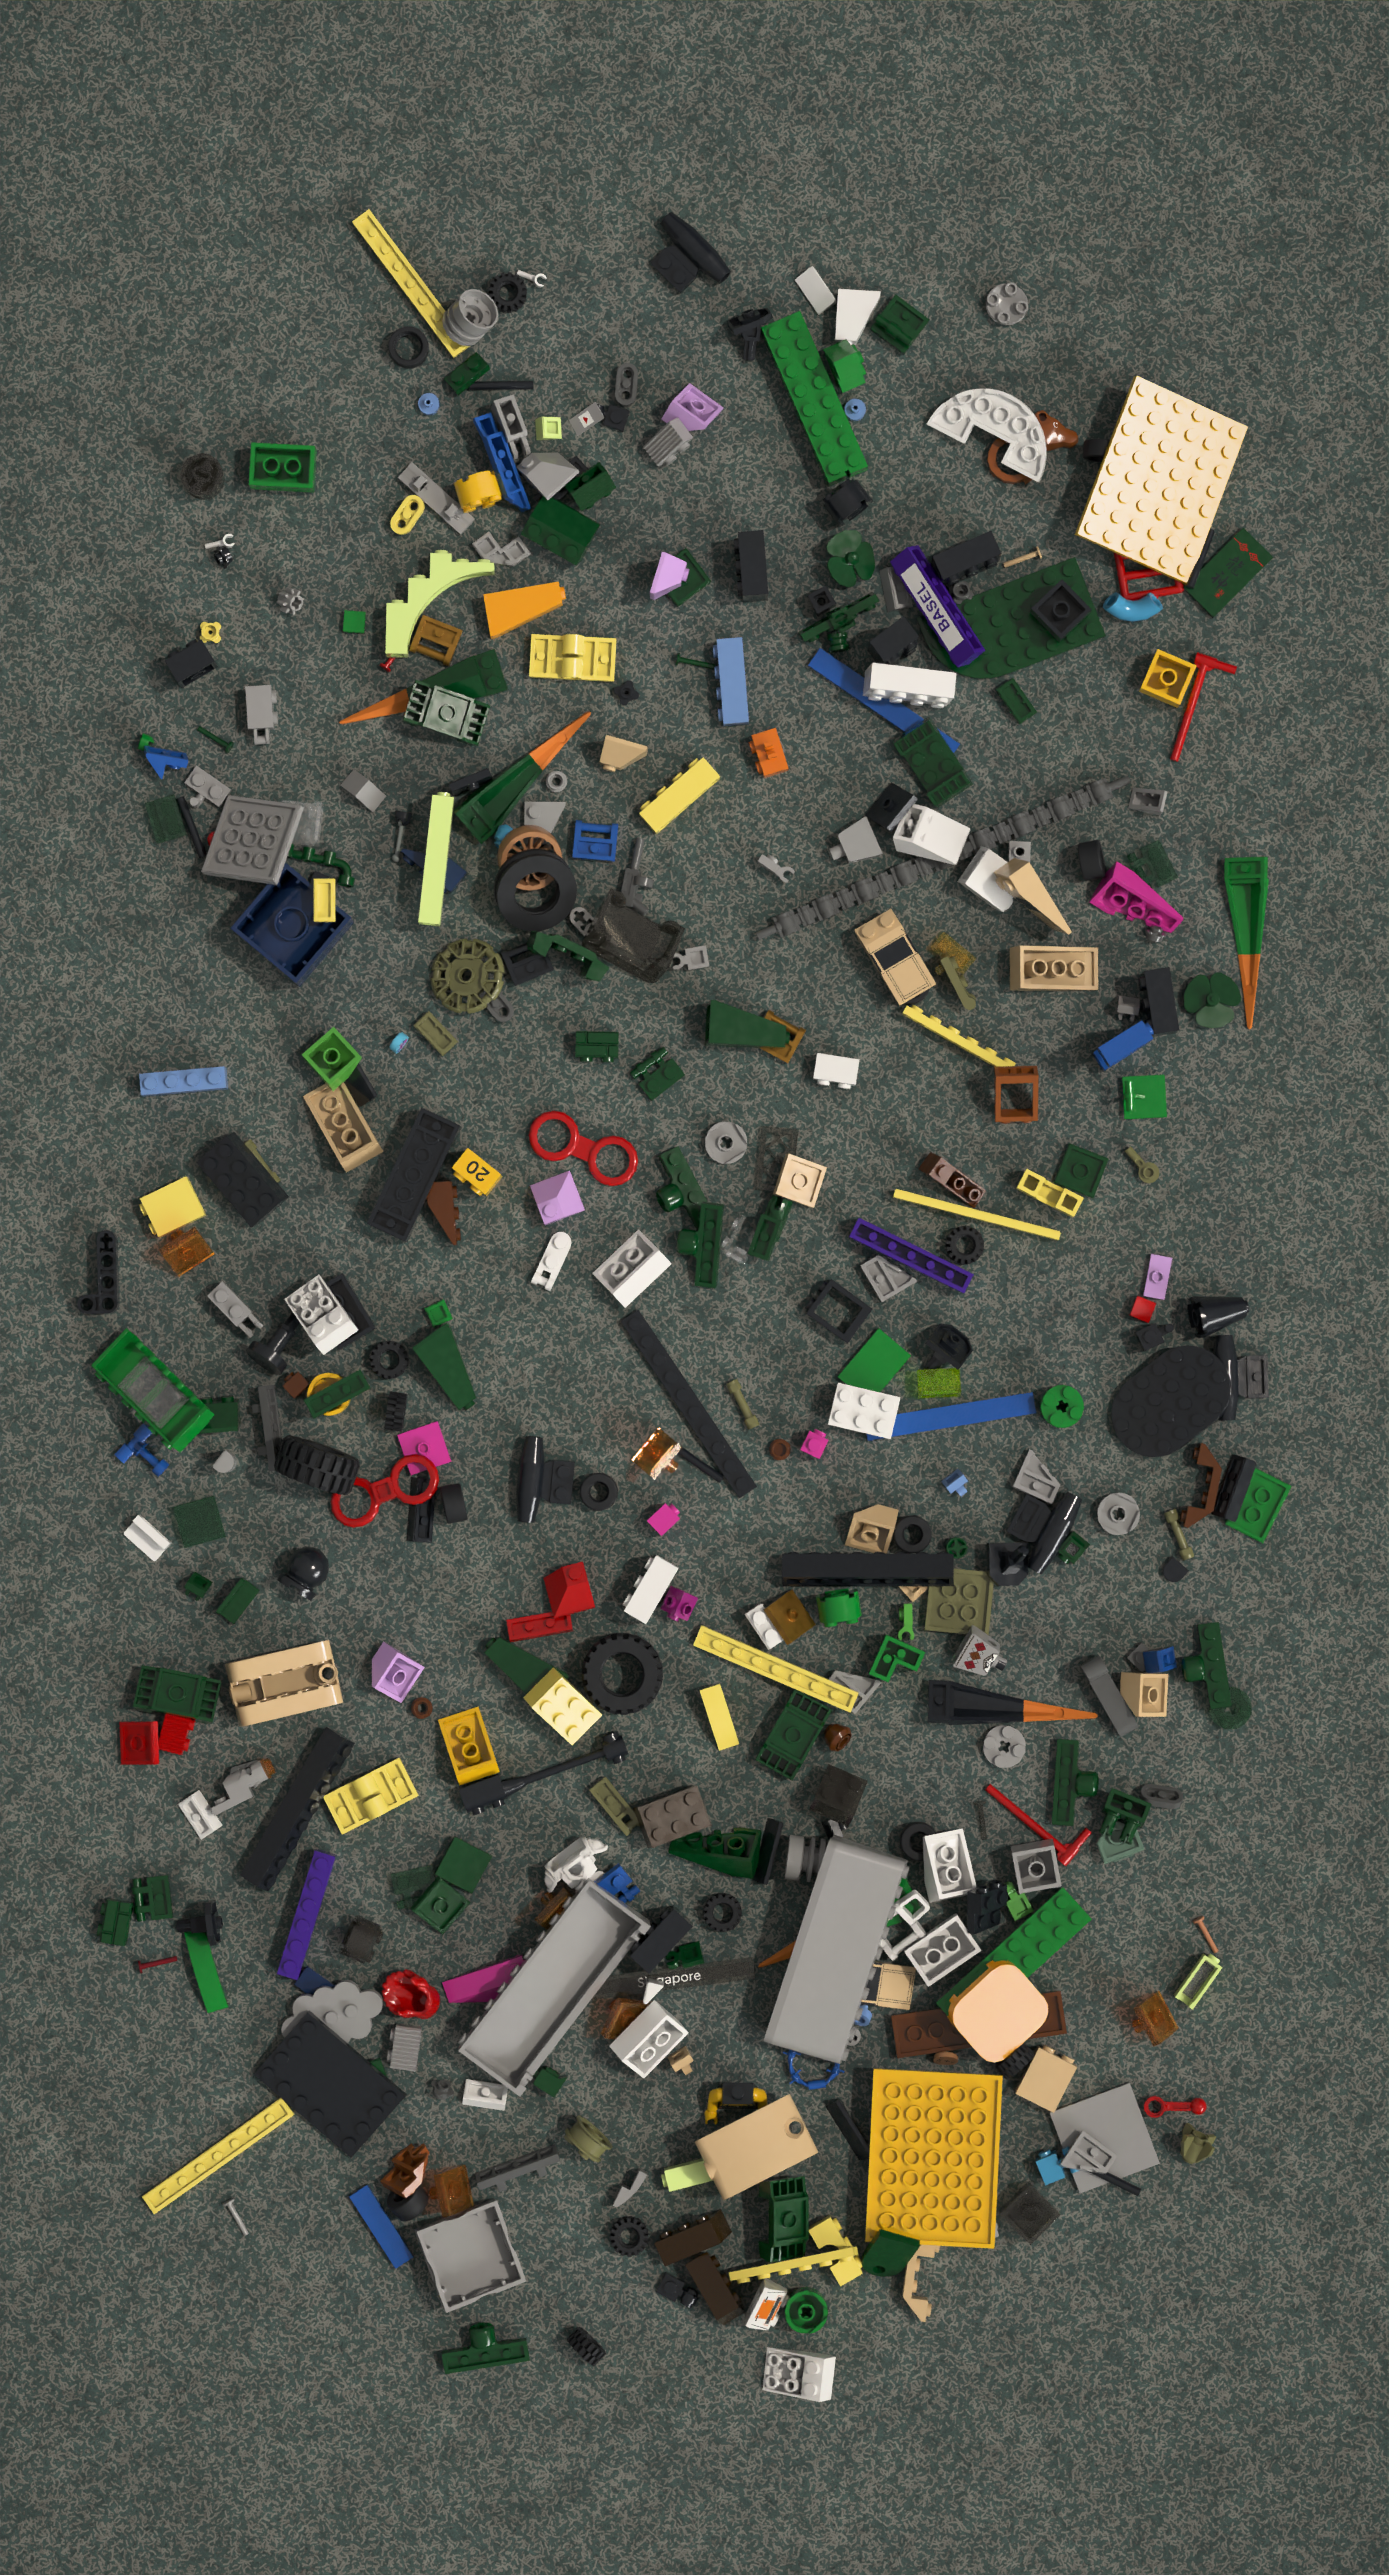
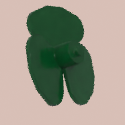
(849, 553)
(1222, 991)

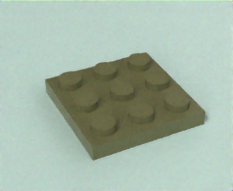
(962, 1605)

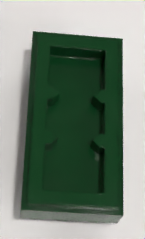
(1016, 701)

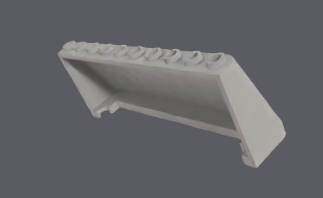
(836, 1950)
(552, 1985)

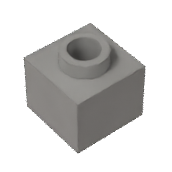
(1014, 845)

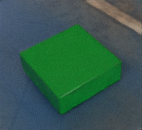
(354, 622)
(438, 1313)

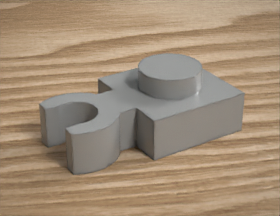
(695, 958)

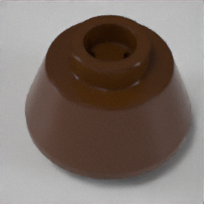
(837, 1736)

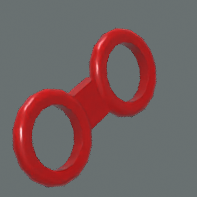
(583, 1148)
(386, 1490)

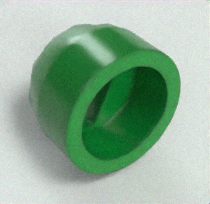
(144, 741)

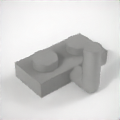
(207, 788)

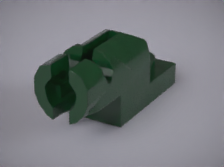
(769, 1228)

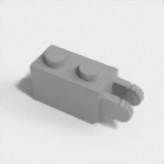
(511, 423)
(233, 1307)

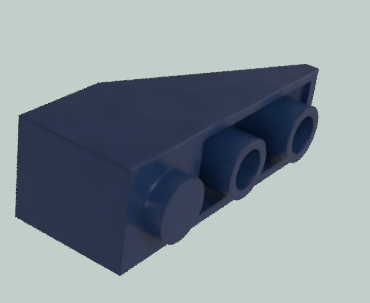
(454, 872)

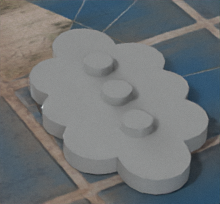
(341, 2008)

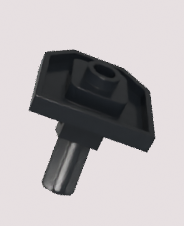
(750, 328)
(949, 1347)
(1007, 1563)
(209, 1923)

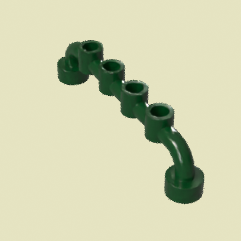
(327, 859)

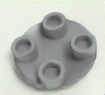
(1007, 304)

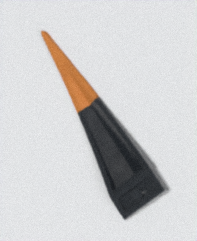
(964, 1704)

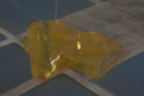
(962, 956)

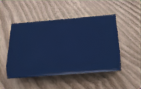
(310, 1981)

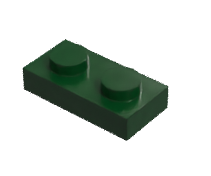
(467, 373)

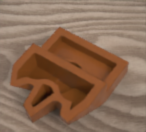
(408, 2170)

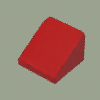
(1142, 1309)

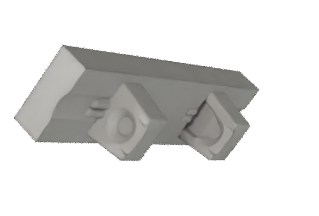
(436, 498)

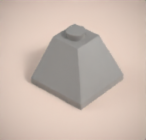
(547, 472)

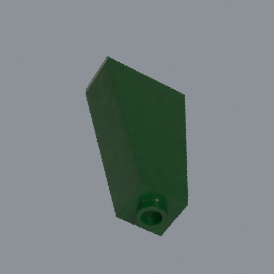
(519, 1664)

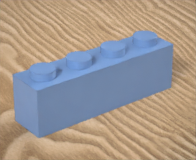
(732, 681)
(183, 1081)

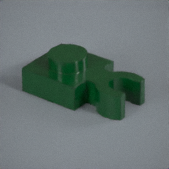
(689, 1956)

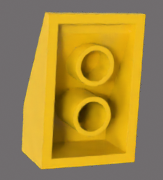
(468, 1746)

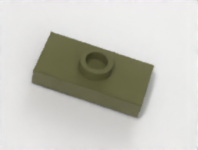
(435, 1033)

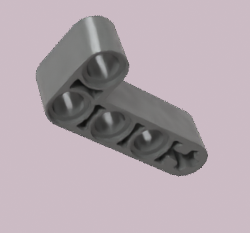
(1109, 1695)

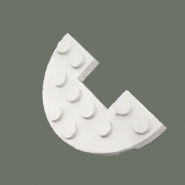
(1001, 416)

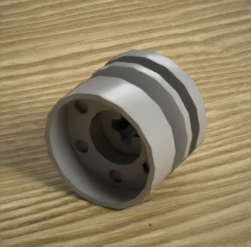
(470, 317)
(803, 1858)

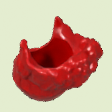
(410, 1995)

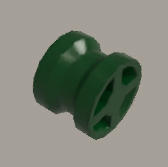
(838, 642)
(955, 1544)

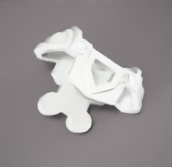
(574, 1863)

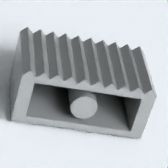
(668, 442)
(405, 2047)

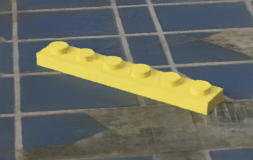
(952, 1035)
(785, 2267)

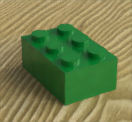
(282, 467)

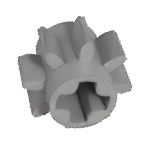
(290, 600)

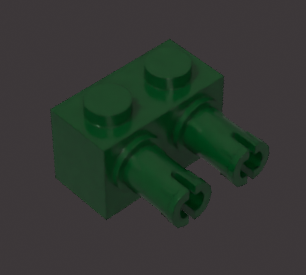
(1125, 1808)

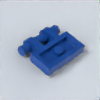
(616, 1880)

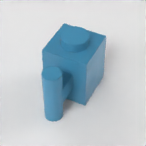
(1049, 2167)

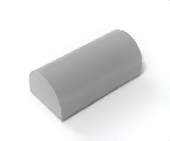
(226, 1462)

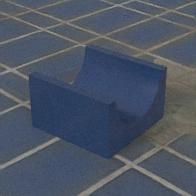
(284, 928)

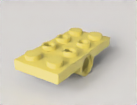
(572, 657)
(370, 1796)

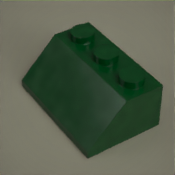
(561, 529)
(226, 1415)

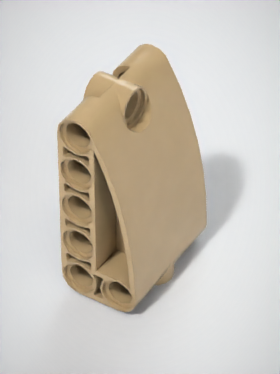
(283, 1683)
(755, 2147)

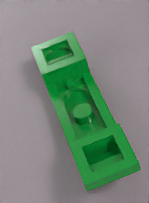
(206, 1971)

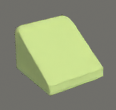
(548, 428)

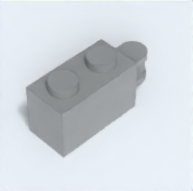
(261, 711)

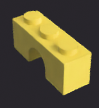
(1049, 1193)
(828, 2232)

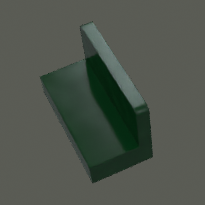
(238, 1600)

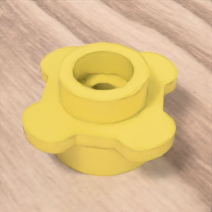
(214, 627)

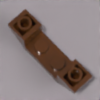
(1192, 1514)

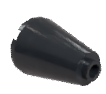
(1213, 1313)

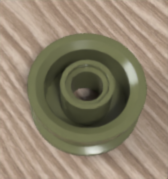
(587, 2139)

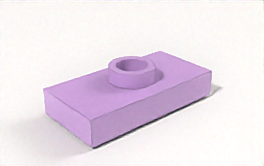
(1157, 1276)

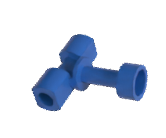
(137, 1446)

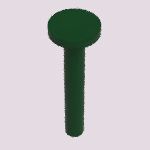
(693, 662)
(228, 746)

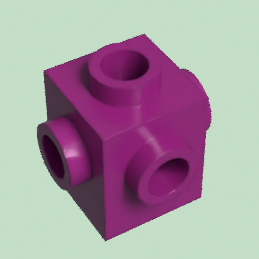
(678, 1604)

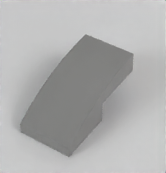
(626, 2192)

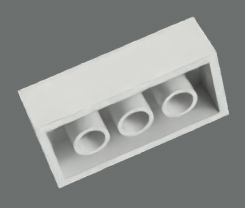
(909, 684)

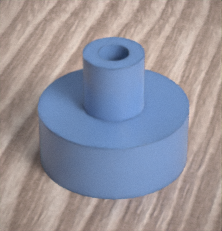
(428, 409)
(855, 415)
(865, 2017)

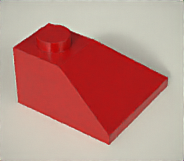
(569, 1590)

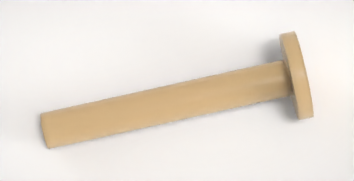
(1023, 558)

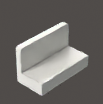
(147, 1538)

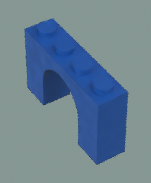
(1123, 1045)

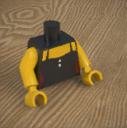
(734, 2097)

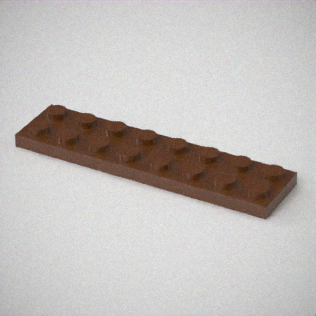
(932, 2032)

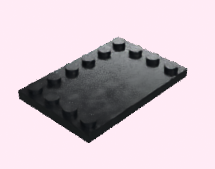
(330, 2084)

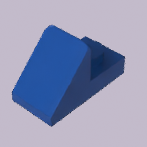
(160, 757)
(1159, 1660)

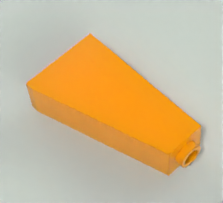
(519, 606)

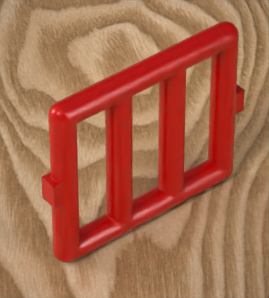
(1124, 576)

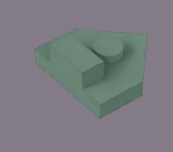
(1114, 1850)

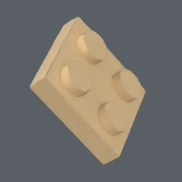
(800, 1180)

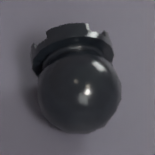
(306, 1570)

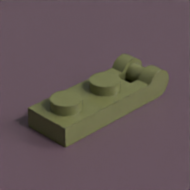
(959, 982)
(614, 1805)

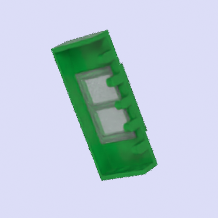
(152, 1391)

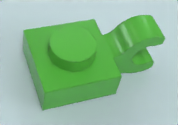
(905, 1615)
(1017, 1903)

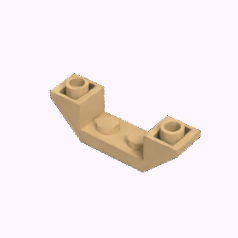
(918, 2304)

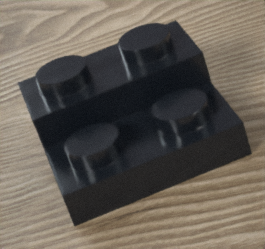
(985, 1905)

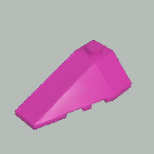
(1128, 894)
(482, 1983)

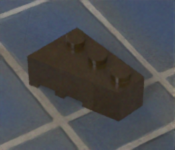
(692, 2237)
(715, 2288)

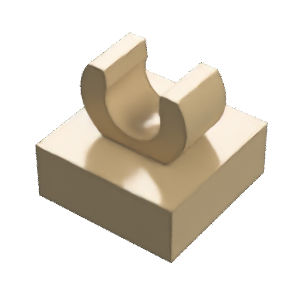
(913, 1592)
(681, 2060)

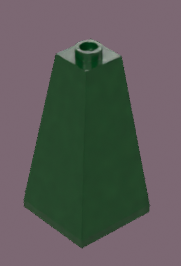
(738, 1028)
(445, 1363)

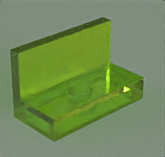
(938, 1383)

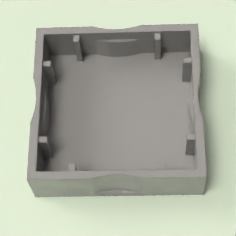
(469, 2255)

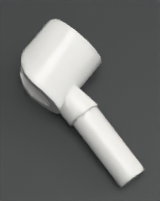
(532, 277)
(220, 543)

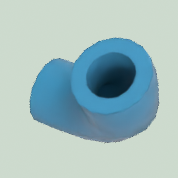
(1132, 610)

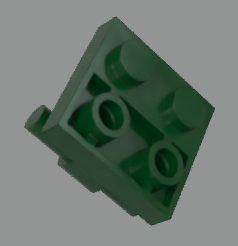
(899, 324)

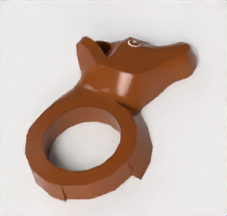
(1055, 436)

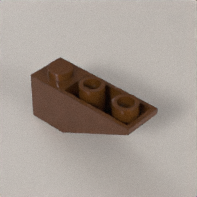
(952, 1179)
(442, 1205)

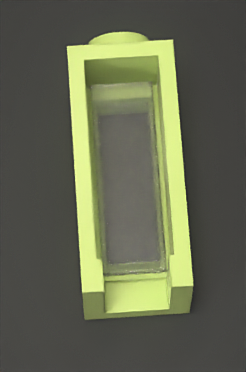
(1198, 1980)

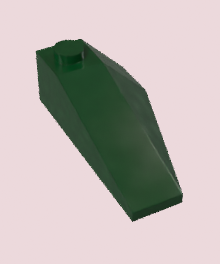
(727, 1852)

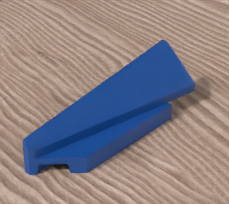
(502, 462)

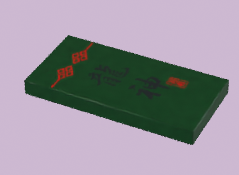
(1229, 572)

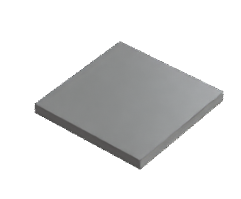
(252, 840)
(1114, 2122)

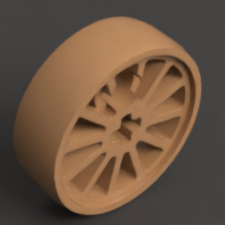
(518, 834)

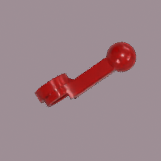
(1196, 2106)

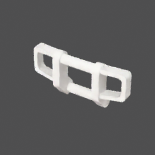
(911, 1919)

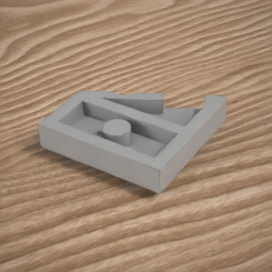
(542, 815)
(886, 1277)
(861, 1684)
(1088, 2155)

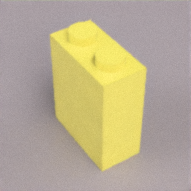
(172, 1207)

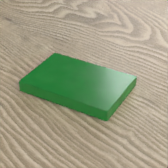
(875, 1363)
(1260, 1505)

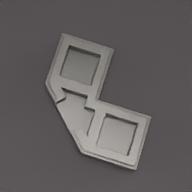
(508, 555)

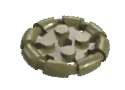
(478, 980)

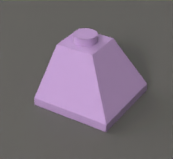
(692, 409)
(668, 576)
(557, 1198)
(394, 1672)

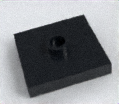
(471, 782)
(891, 807)

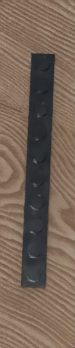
(688, 1403)

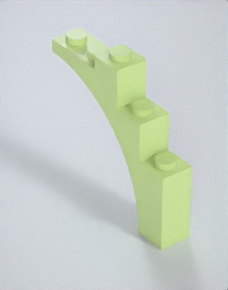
(444, 573)

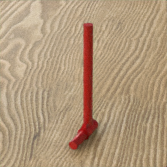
(1204, 663)
(1065, 1852)

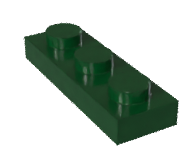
(337, 1394)

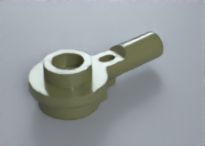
(1148, 1171)

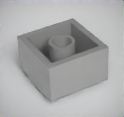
(1036, 1866)

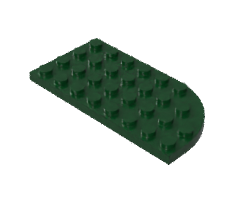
(1008, 628)

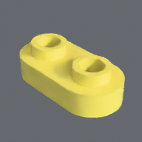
(405, 513)

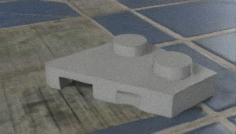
(1036, 1480)

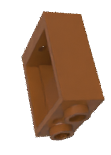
(1015, 1075)

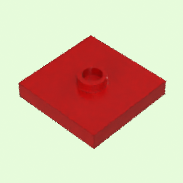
(139, 1742)

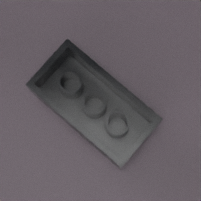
(242, 1179)

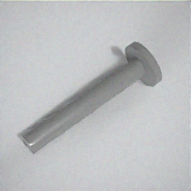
(229, 2203)

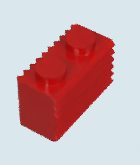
(175, 1733)

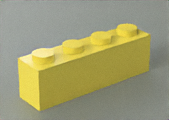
(679, 795)

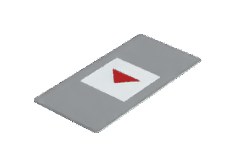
(586, 418)

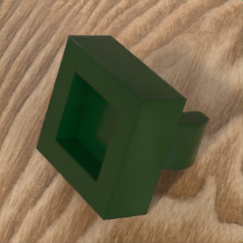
(198, 1585)

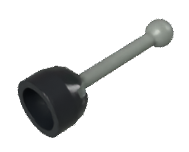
(402, 819)

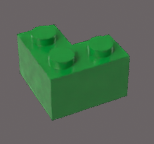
(845, 365)
(893, 1652)

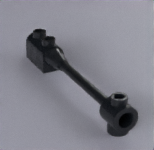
(495, 1791)

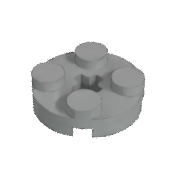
(729, 1131)
(1114, 1502)
(992, 1743)

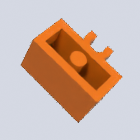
(769, 753)

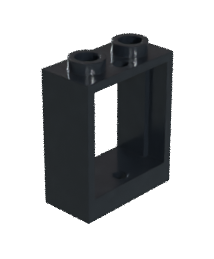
(814, 1303)

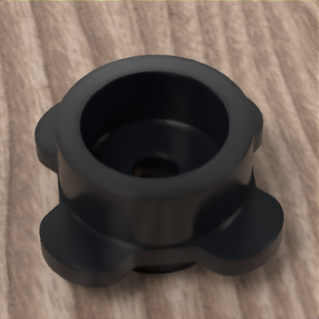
(223, 556)
(620, 691)

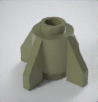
(1196, 2145)

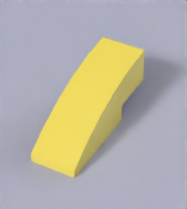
(719, 1716)

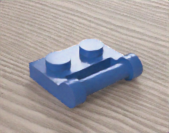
(595, 848)

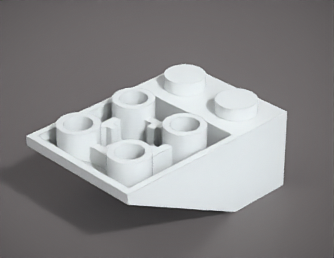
(930, 835)
(321, 1314)
(799, 2374)

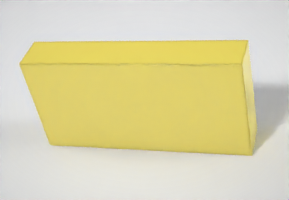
(324, 900)

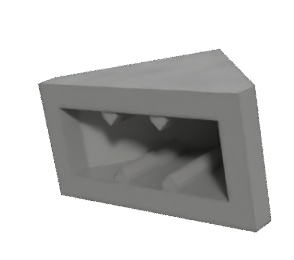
(363, 790)
(1148, 800)

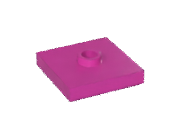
(426, 1442)

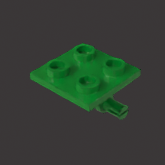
(1144, 1097)

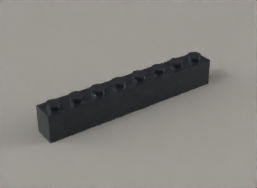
(868, 1569)
(297, 1809)

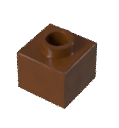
(295, 1384)

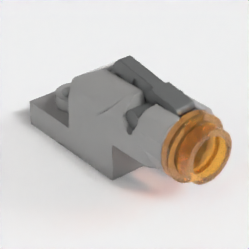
(240, 1782)

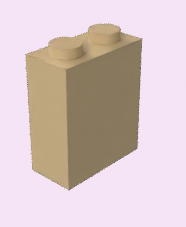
(1046, 2078)

